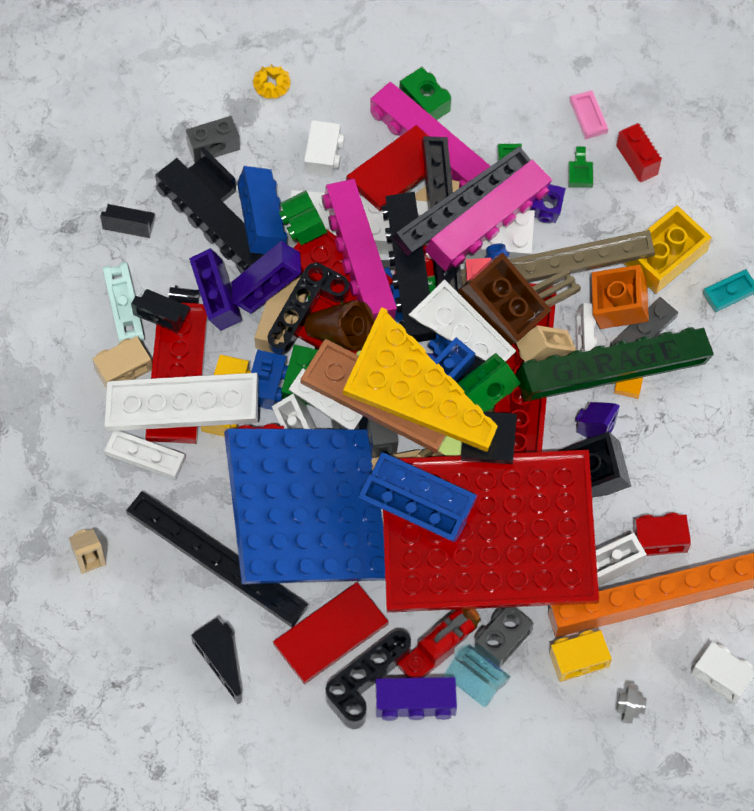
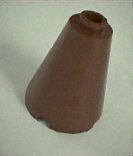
(342, 324)

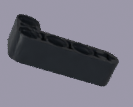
(302, 310)
(371, 672)

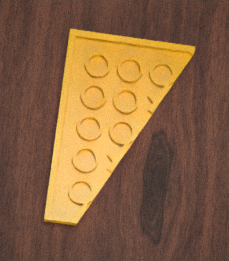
(406, 382)

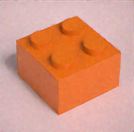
(620, 296)

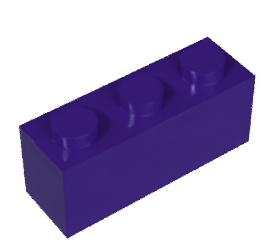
(266, 277)
(215, 289)
(416, 698)

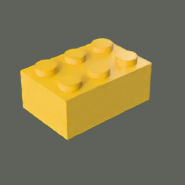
(676, 244)

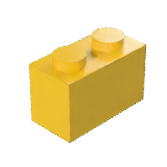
(580, 655)

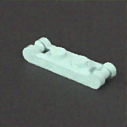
(121, 297)

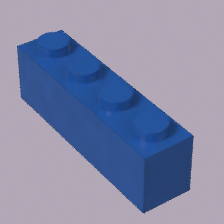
(260, 209)

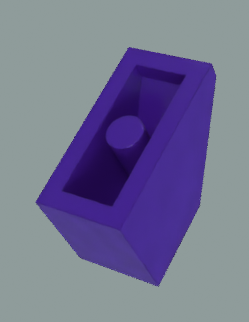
(597, 419)

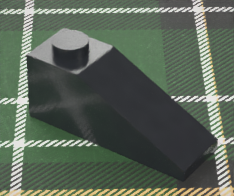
(217, 648)

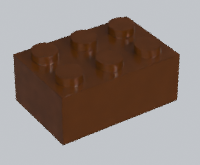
(504, 299)

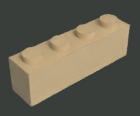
(270, 313)

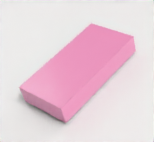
(588, 114)

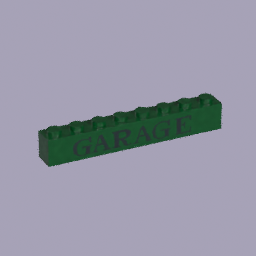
(613, 364)

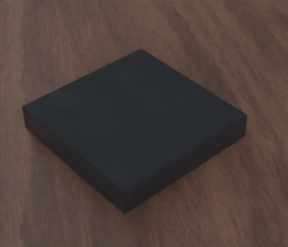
(502, 445)

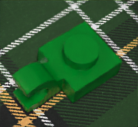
(579, 171)

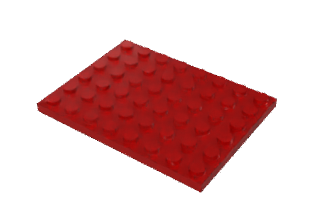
(520, 546)

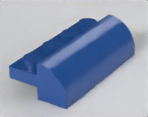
(418, 497)

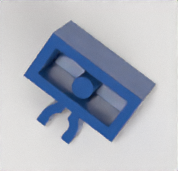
(454, 358)
(271, 373)

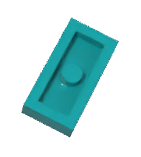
(730, 290)

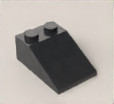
(606, 464)

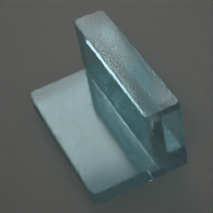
(477, 675)

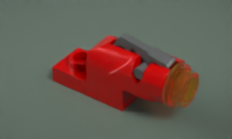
(439, 643)

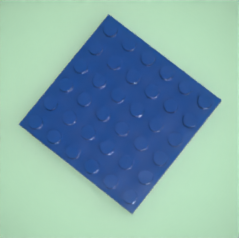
(302, 506)

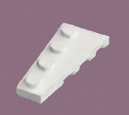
(454, 317)

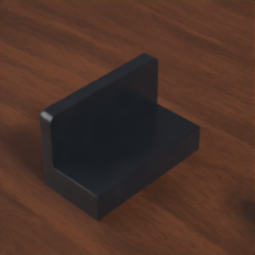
(214, 175)
(128, 220)
(160, 310)

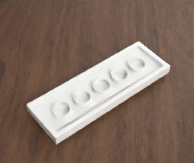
(182, 402)

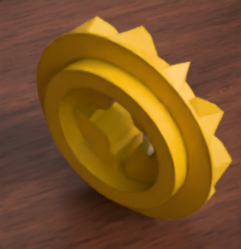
(268, 89)

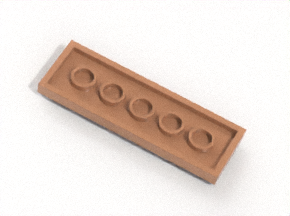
(329, 375)

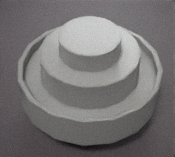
(631, 703)

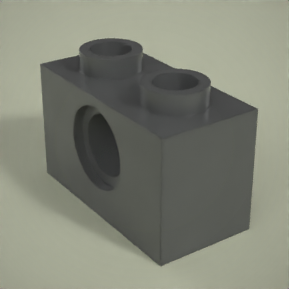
(216, 137)

